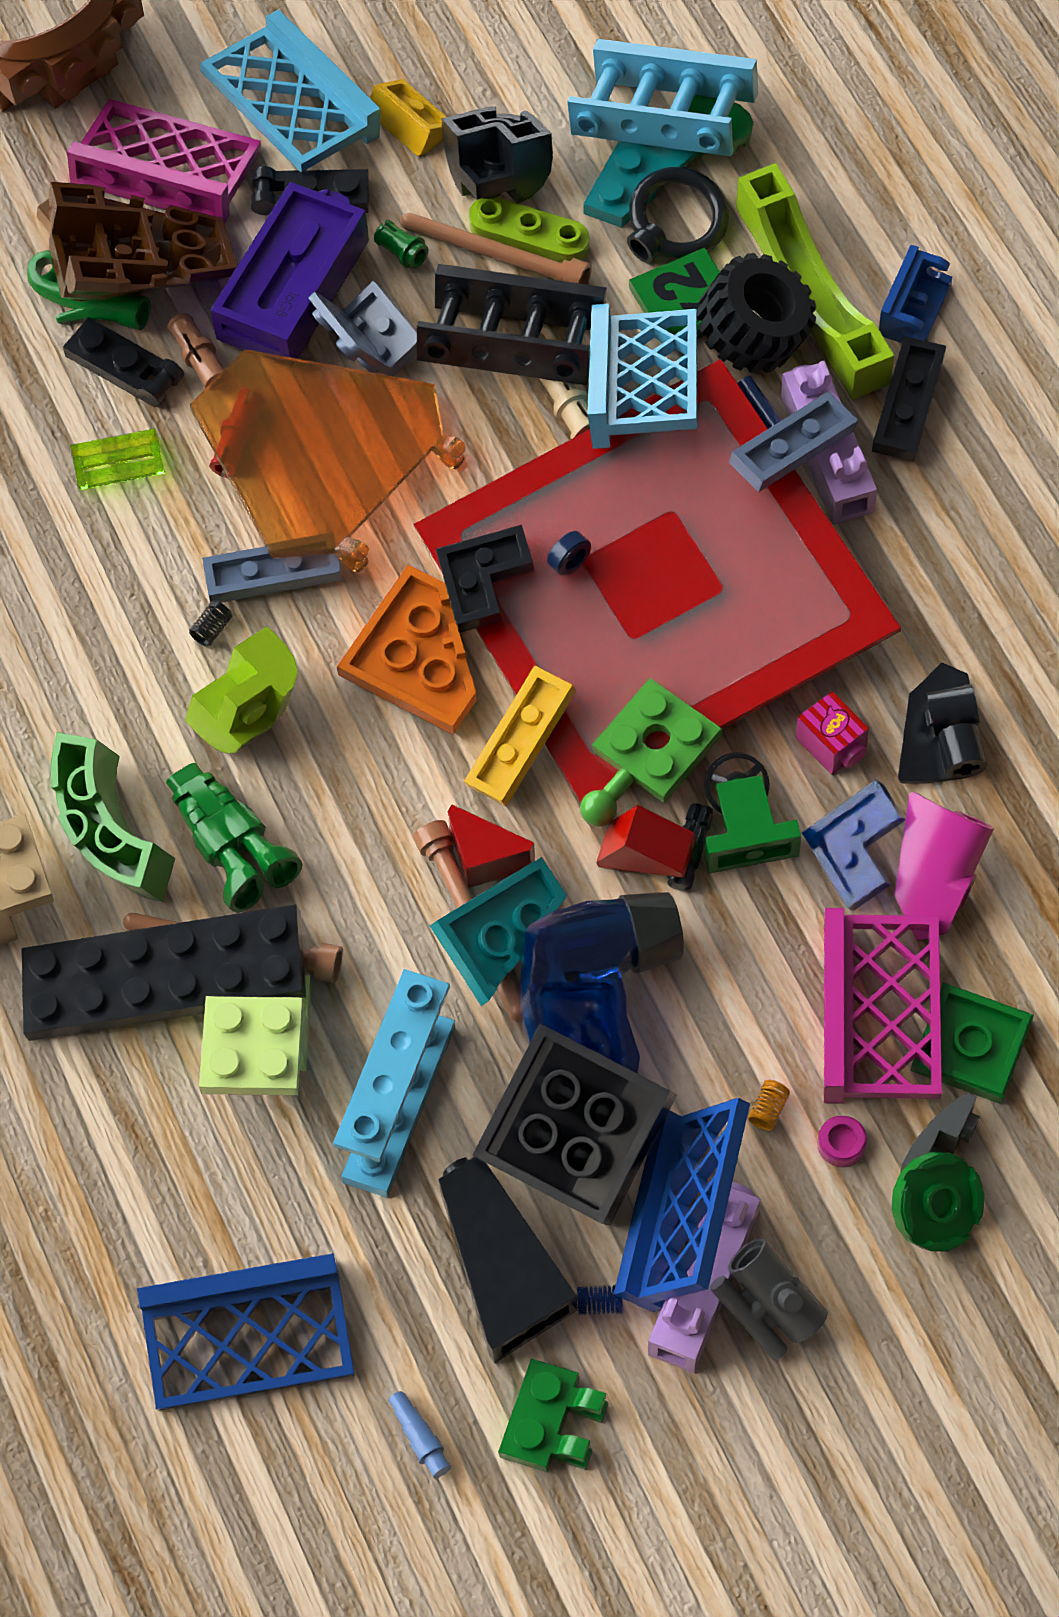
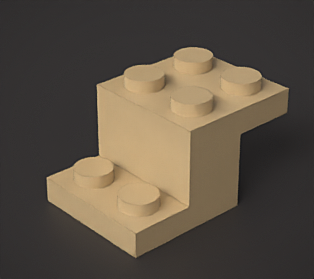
(21, 874)

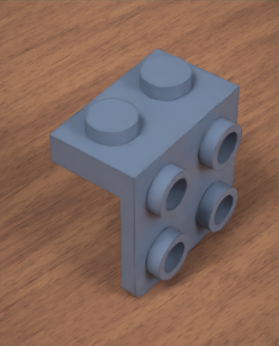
(370, 329)

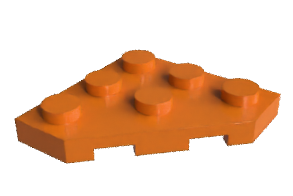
(414, 653)

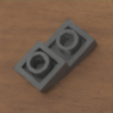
(946, 1129)

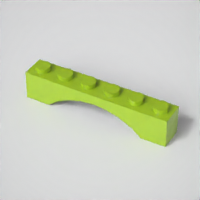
(843, 334)

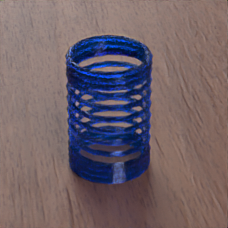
(584, 1299)

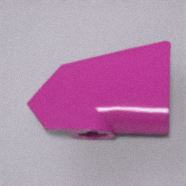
(938, 861)

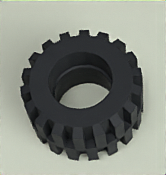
(770, 292)

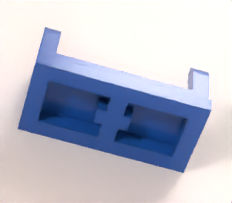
(915, 296)

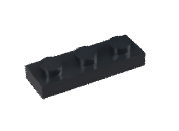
(909, 399)

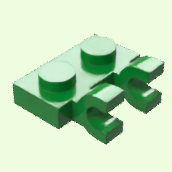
(540, 1414)

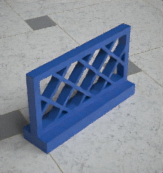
(661, 1215)
(239, 1288)

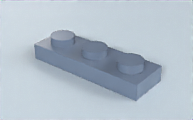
(793, 441)
(256, 573)

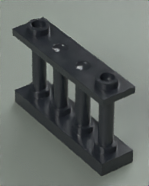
(516, 298)

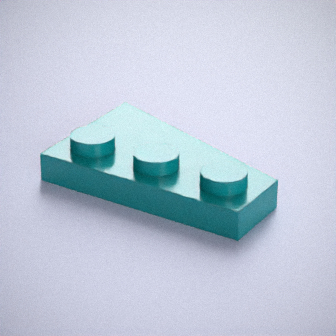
(621, 175)
(488, 930)

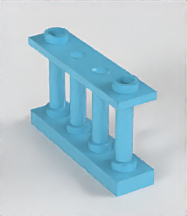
(664, 70)
(395, 1083)

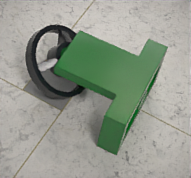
(748, 820)

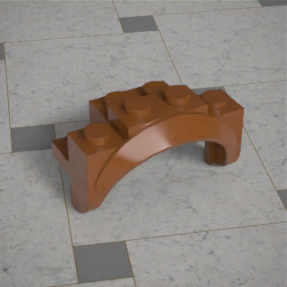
(66, 56)

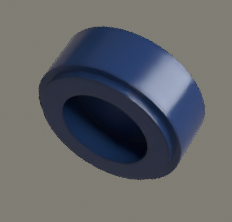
(569, 553)

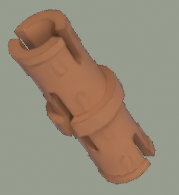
(197, 350)

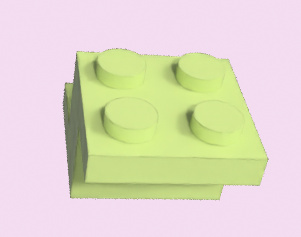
(255, 1044)

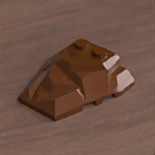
(126, 250)

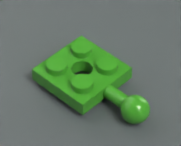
(653, 769)

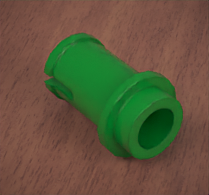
(407, 248)

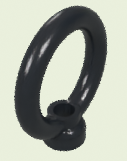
(649, 240)

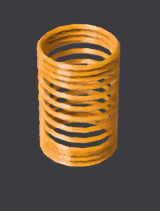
(763, 1111)

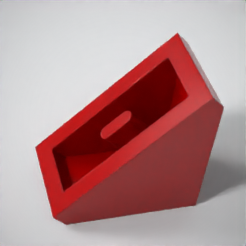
(646, 844)
(487, 849)

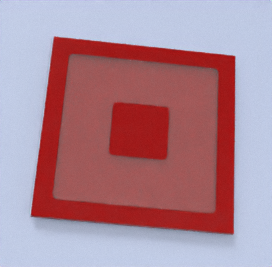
(684, 580)

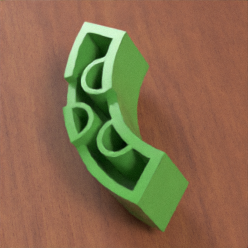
(92, 819)

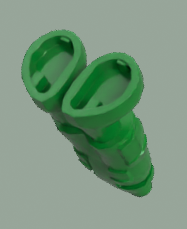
(222, 829)

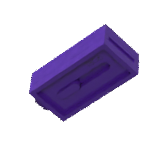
(300, 249)

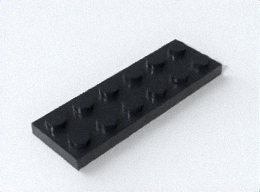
(160, 971)

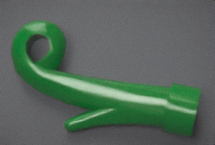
(128, 310)

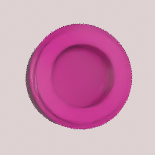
(842, 1141)

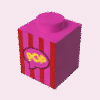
(832, 733)

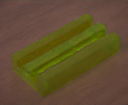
(117, 452)

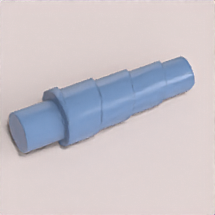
(421, 1438)

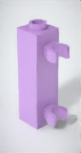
(840, 469)
(689, 1319)

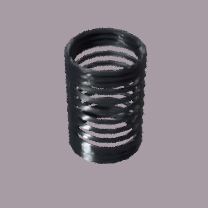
(207, 634)

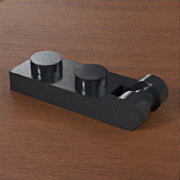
(348, 182)
(122, 362)

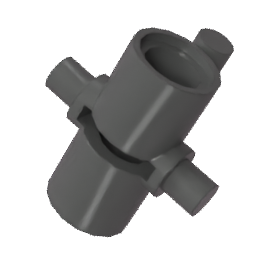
(769, 1298)

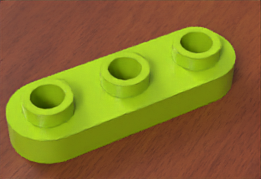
(541, 239)

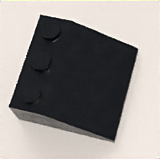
(574, 1125)

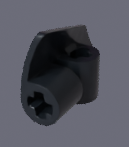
(941, 730)

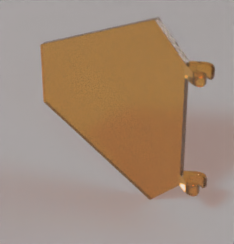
(318, 447)

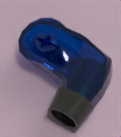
(576, 966)

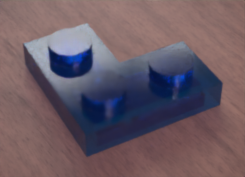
(844, 839)

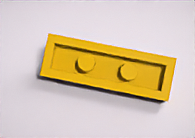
(520, 736)

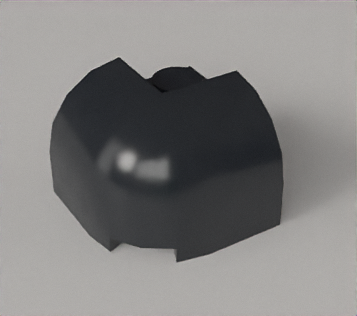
(497, 153)

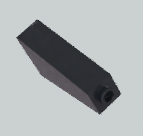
(505, 1265)

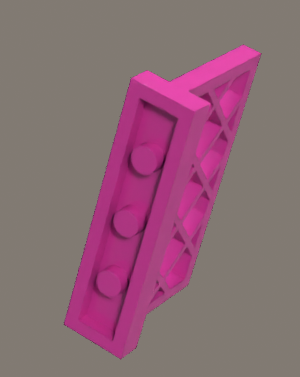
(156, 179)
(839, 1014)

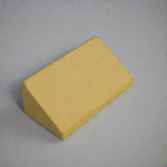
(408, 115)

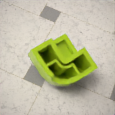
(247, 696)

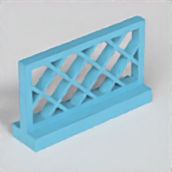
(322, 79)
(610, 373)

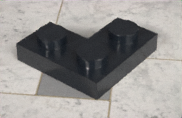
(473, 567)

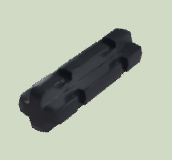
(698, 821)

